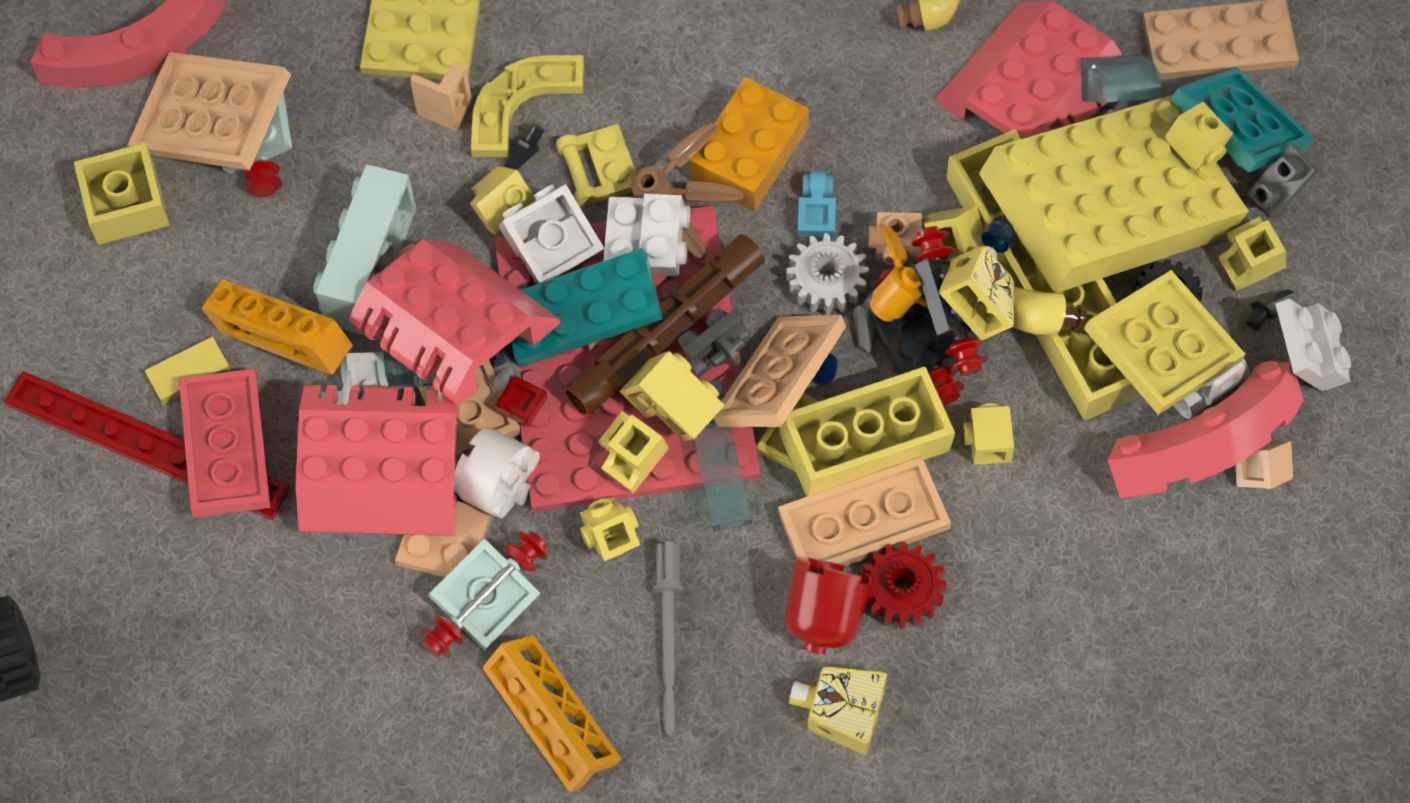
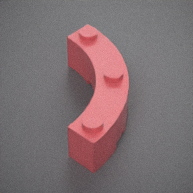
(126, 52)
(1210, 440)

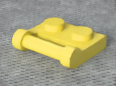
(609, 160)

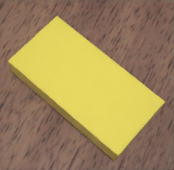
(195, 361)

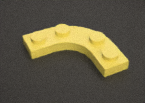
(515, 85)

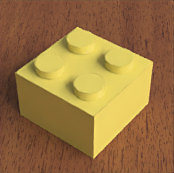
(121, 193)

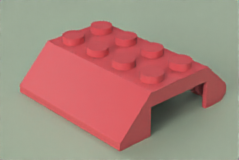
(1029, 72)
(447, 308)
(376, 462)

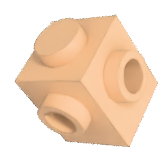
(905, 226)

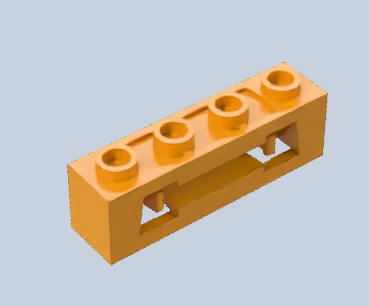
(277, 326)

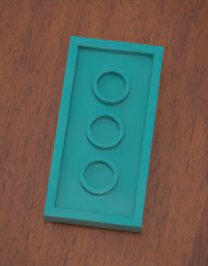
(593, 305)

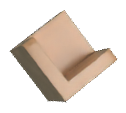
(1267, 466)

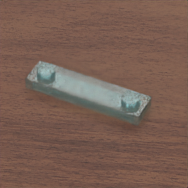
(721, 474)

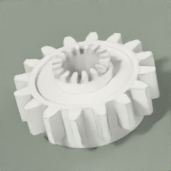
(827, 291)

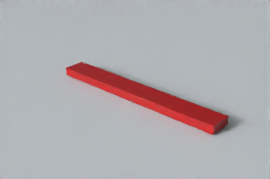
(114, 431)

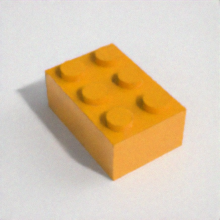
(751, 142)

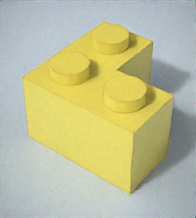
(673, 394)

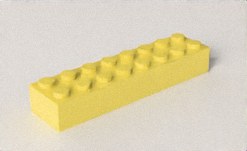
(1080, 363)

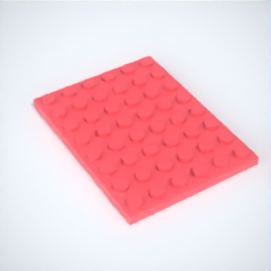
(568, 440)

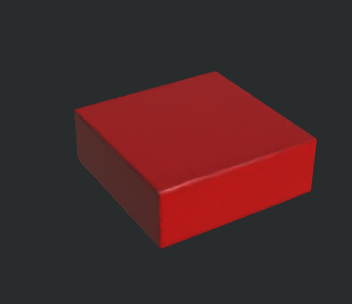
(521, 401)

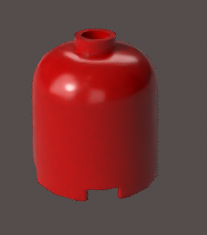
(825, 604)

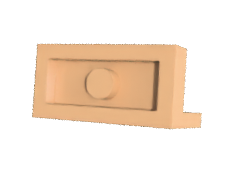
(445, 102)

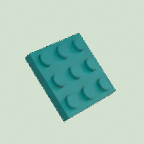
(1257, 122)

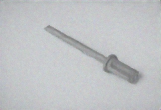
(668, 585)

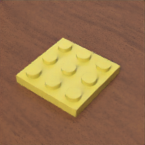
(419, 37)
(1164, 341)

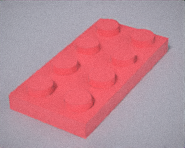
(224, 443)

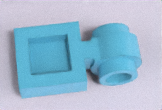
(815, 211)

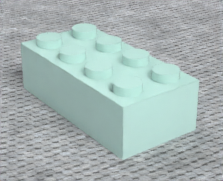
(367, 240)

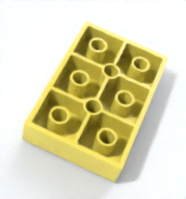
(1109, 195)

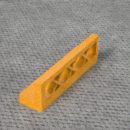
(544, 712)

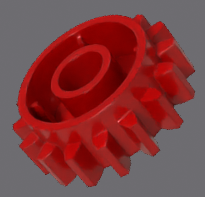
(906, 604)

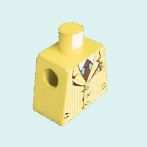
(980, 292)
(842, 705)

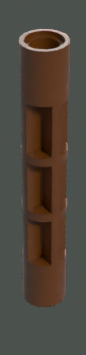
(679, 313)

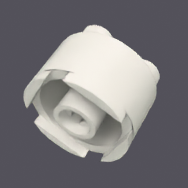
(495, 472)

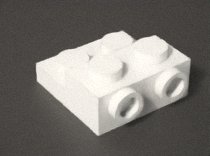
(649, 224)
(550, 233)
(1314, 344)

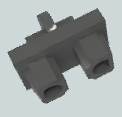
(1282, 181)
(717, 344)

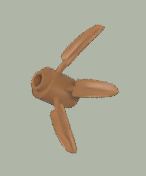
(655, 181)

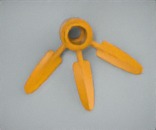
(900, 287)

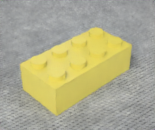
(866, 431)

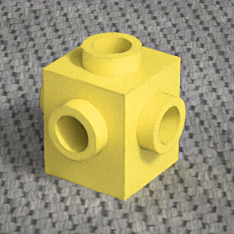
(609, 528)

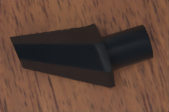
(525, 147)
(1266, 308)

